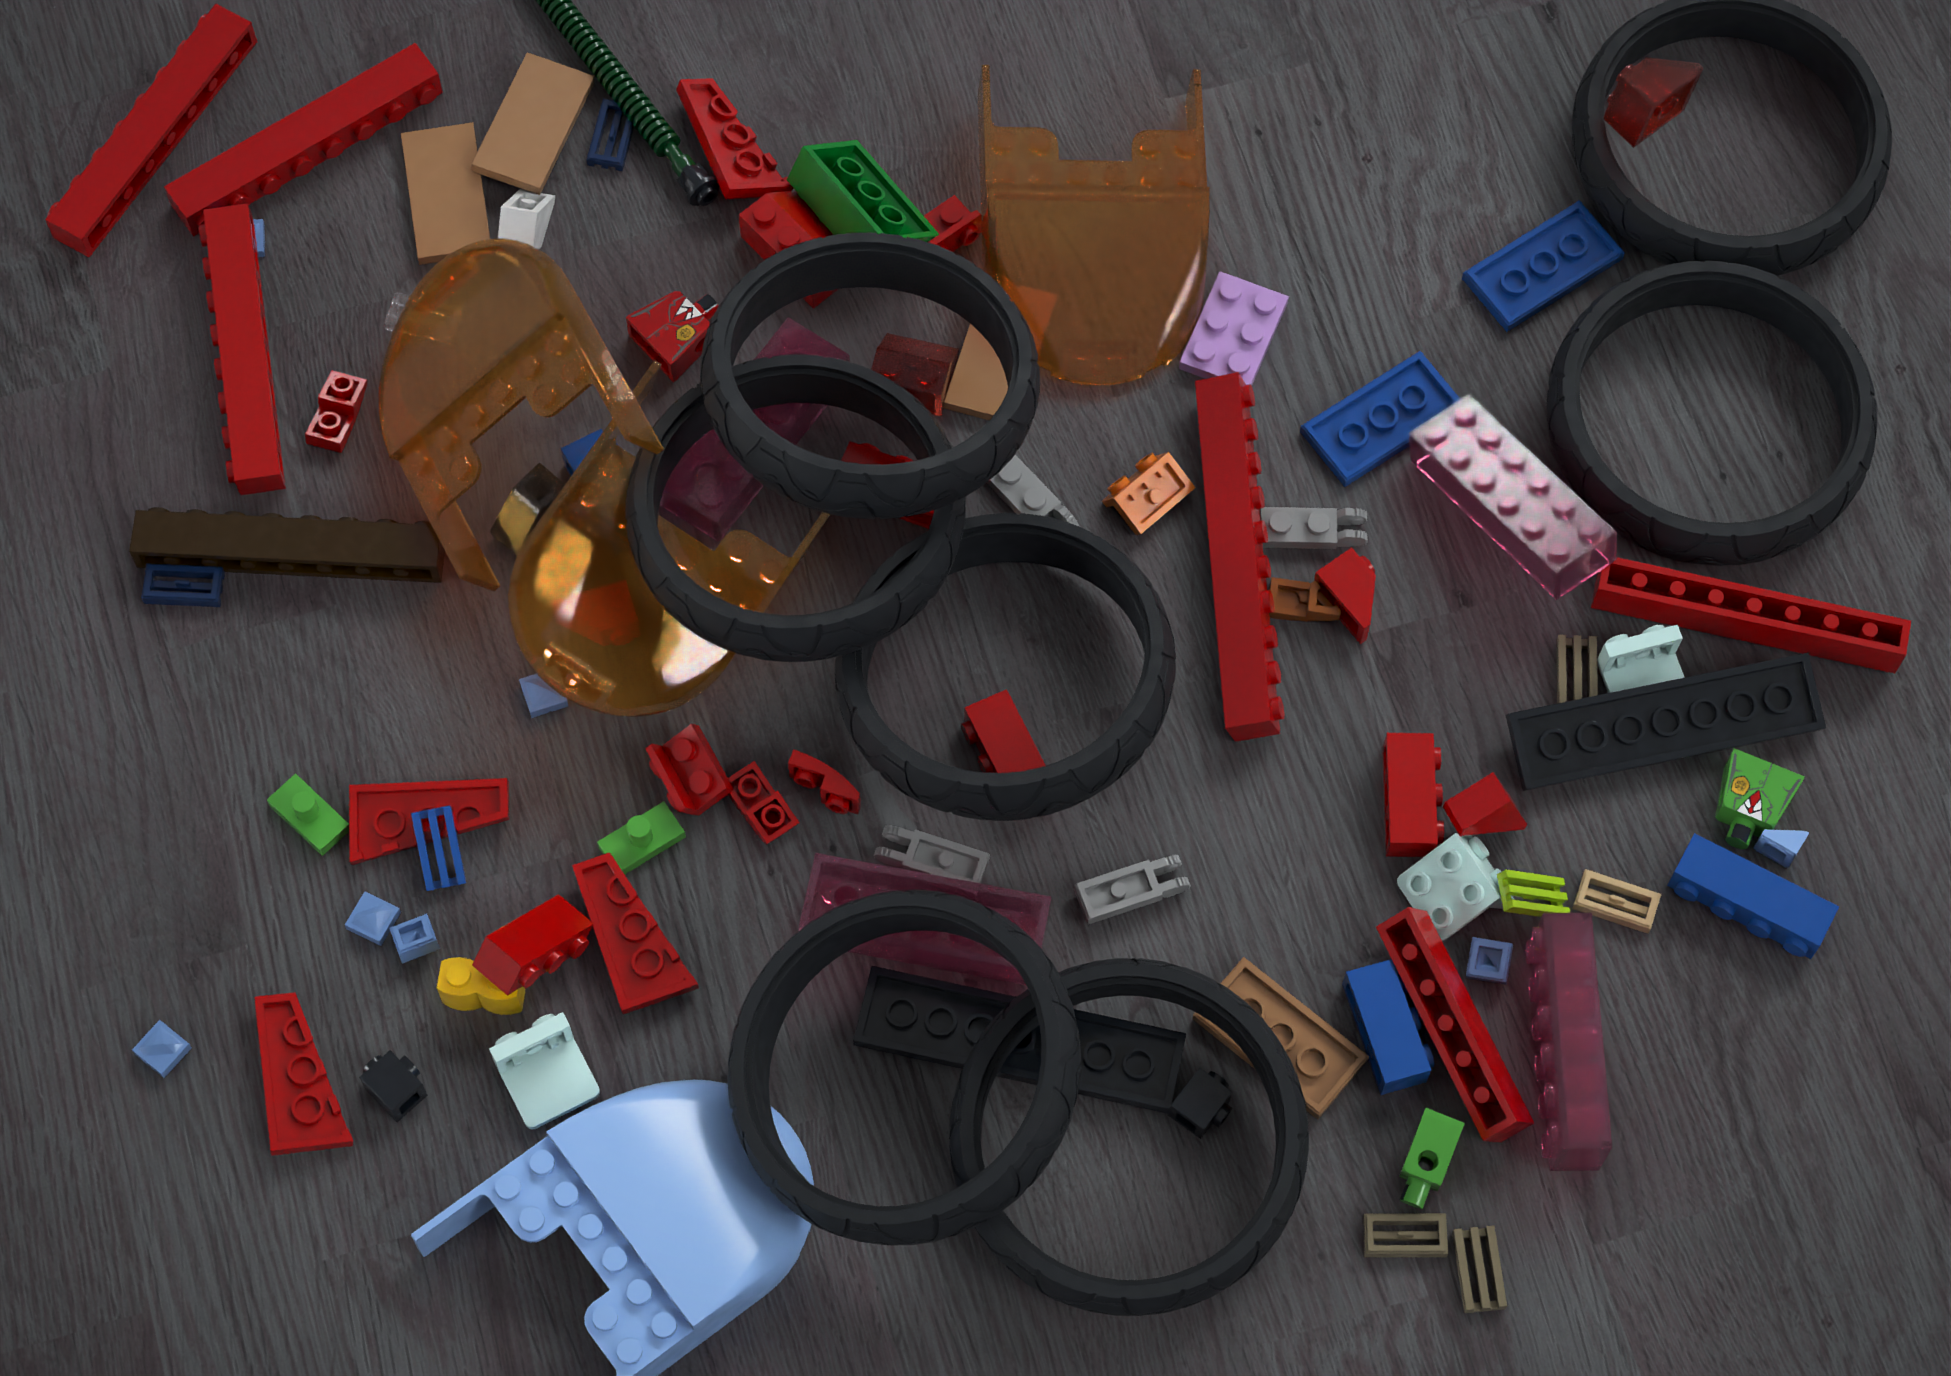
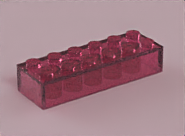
(708, 483)
(1513, 496)
(841, 880)
(1569, 1042)

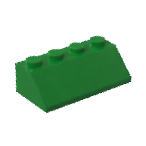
(854, 192)

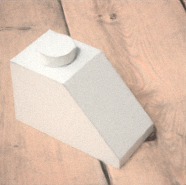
(526, 217)

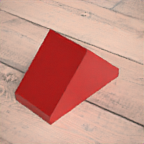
(1484, 809)

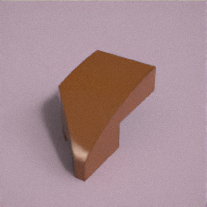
(1301, 601)

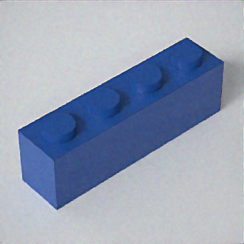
(1752, 897)

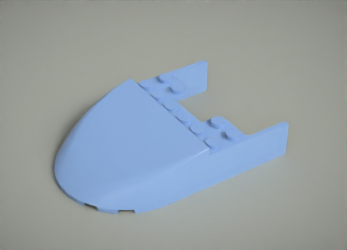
(657, 1208)

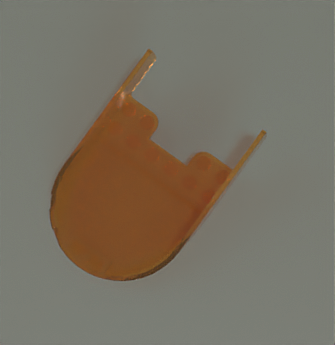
(1095, 249)
(469, 349)
(591, 616)

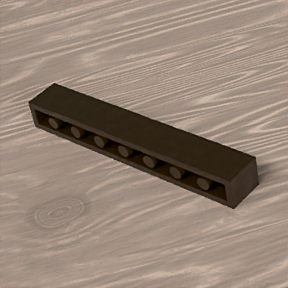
(289, 545)

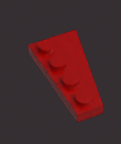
(729, 145)
(383, 820)
(632, 944)
(297, 1093)

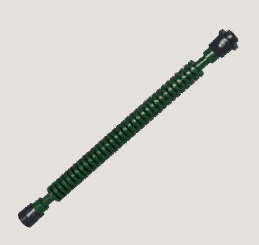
(615, 79)

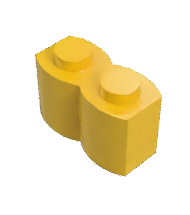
(467, 989)

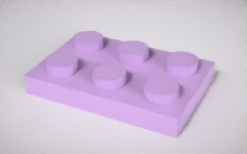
(1233, 329)

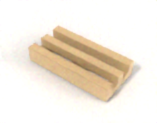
(1612, 914)

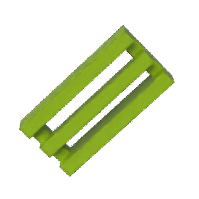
(1552, 893)

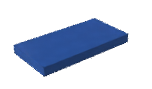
(1543, 265)
(1378, 418)

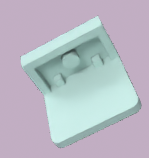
(1641, 658)
(1453, 884)
(544, 1070)

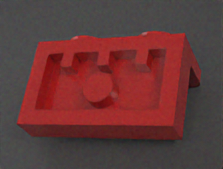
(954, 224)
(689, 771)

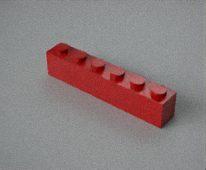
(1454, 1025)

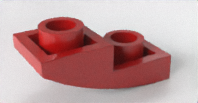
(337, 411)
(835, 789)
(760, 804)

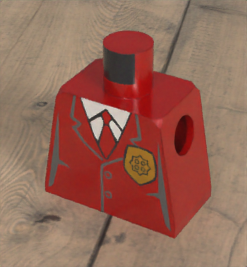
(672, 330)

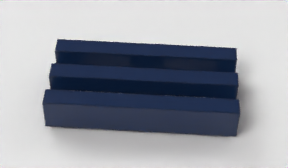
(607, 160)
(183, 598)

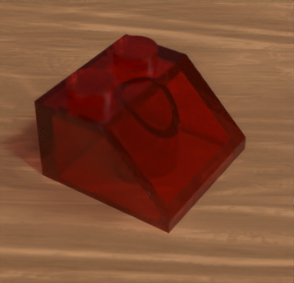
(1650, 96)
(917, 367)

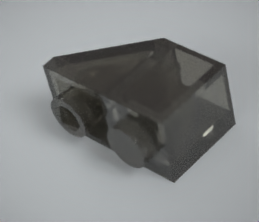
(525, 507)

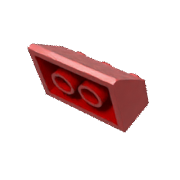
(781, 222)

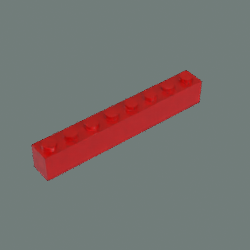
(151, 130)
(307, 137)
(243, 350)
(1752, 614)

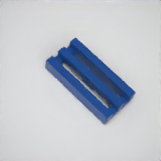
(432, 815)

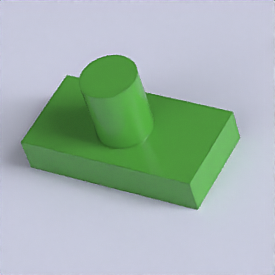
(308, 814)
(643, 837)

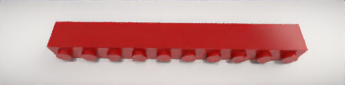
(1238, 558)

